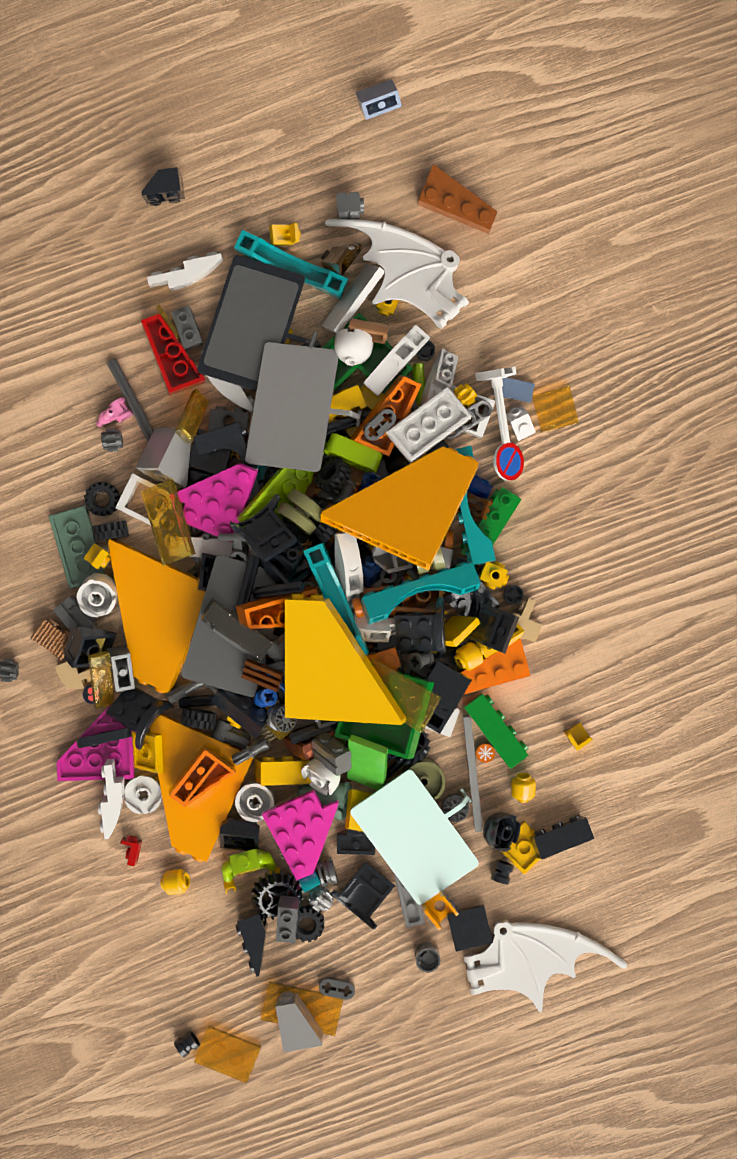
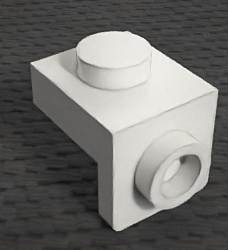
(520, 422)

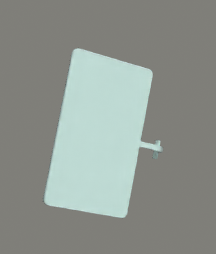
(415, 836)

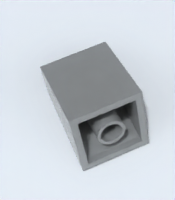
(166, 457)
(296, 1023)

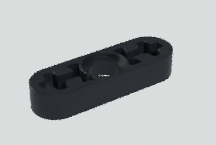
(103, 737)

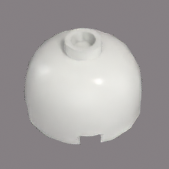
(353, 347)
(322, 779)

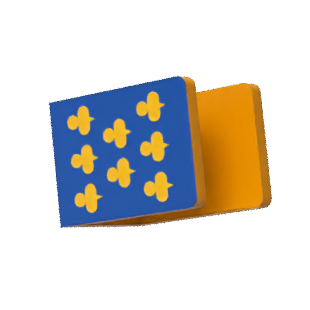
(437, 916)

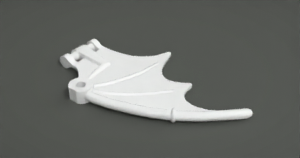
(412, 268)
(528, 956)

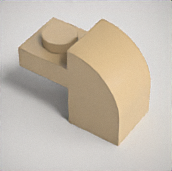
(531, 628)
(72, 677)

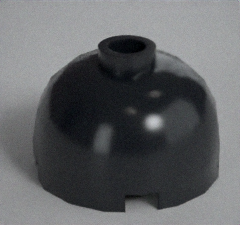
(501, 831)

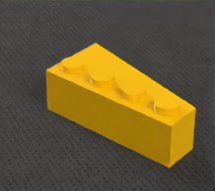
(347, 399)
(279, 771)

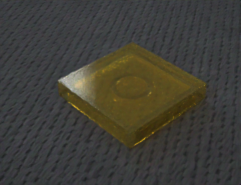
(555, 409)

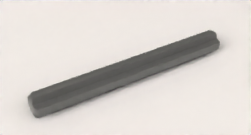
(130, 398)

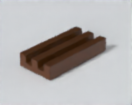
(484, 509)
(260, 677)

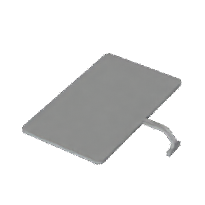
(293, 407)

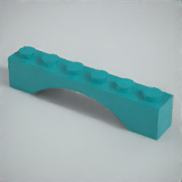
(315, 276)
(479, 545)
(455, 580)
(331, 588)

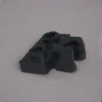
(354, 843)

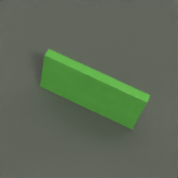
(368, 762)

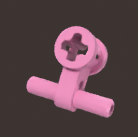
(116, 410)

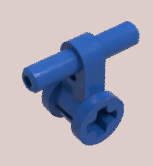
(271, 697)

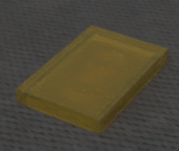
(227, 1054)

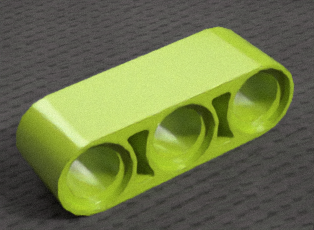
(353, 453)

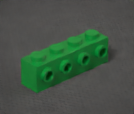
(500, 512)
(495, 730)

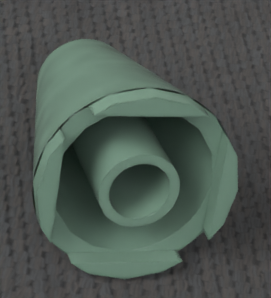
(339, 794)

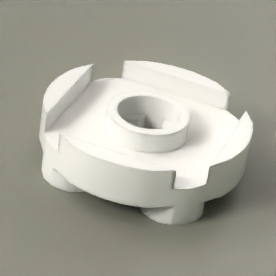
(132, 794)

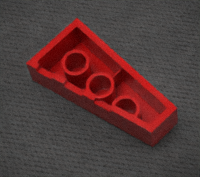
(172, 361)

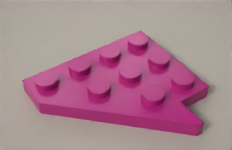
(218, 499)
(87, 762)
(301, 830)

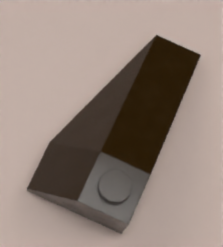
(340, 257)

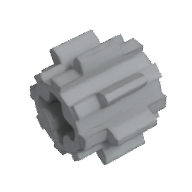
(320, 899)

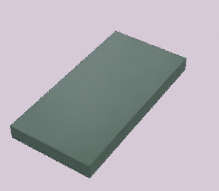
(74, 539)

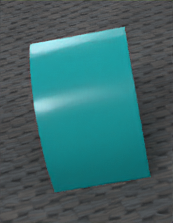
(310, 881)

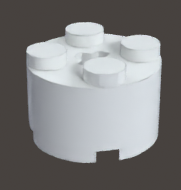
(87, 598)
(246, 807)

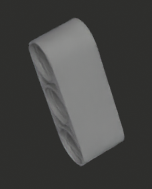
(476, 418)

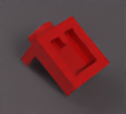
(132, 853)

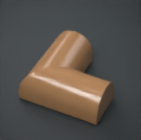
(376, 330)

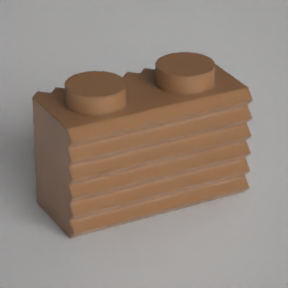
(51, 637)

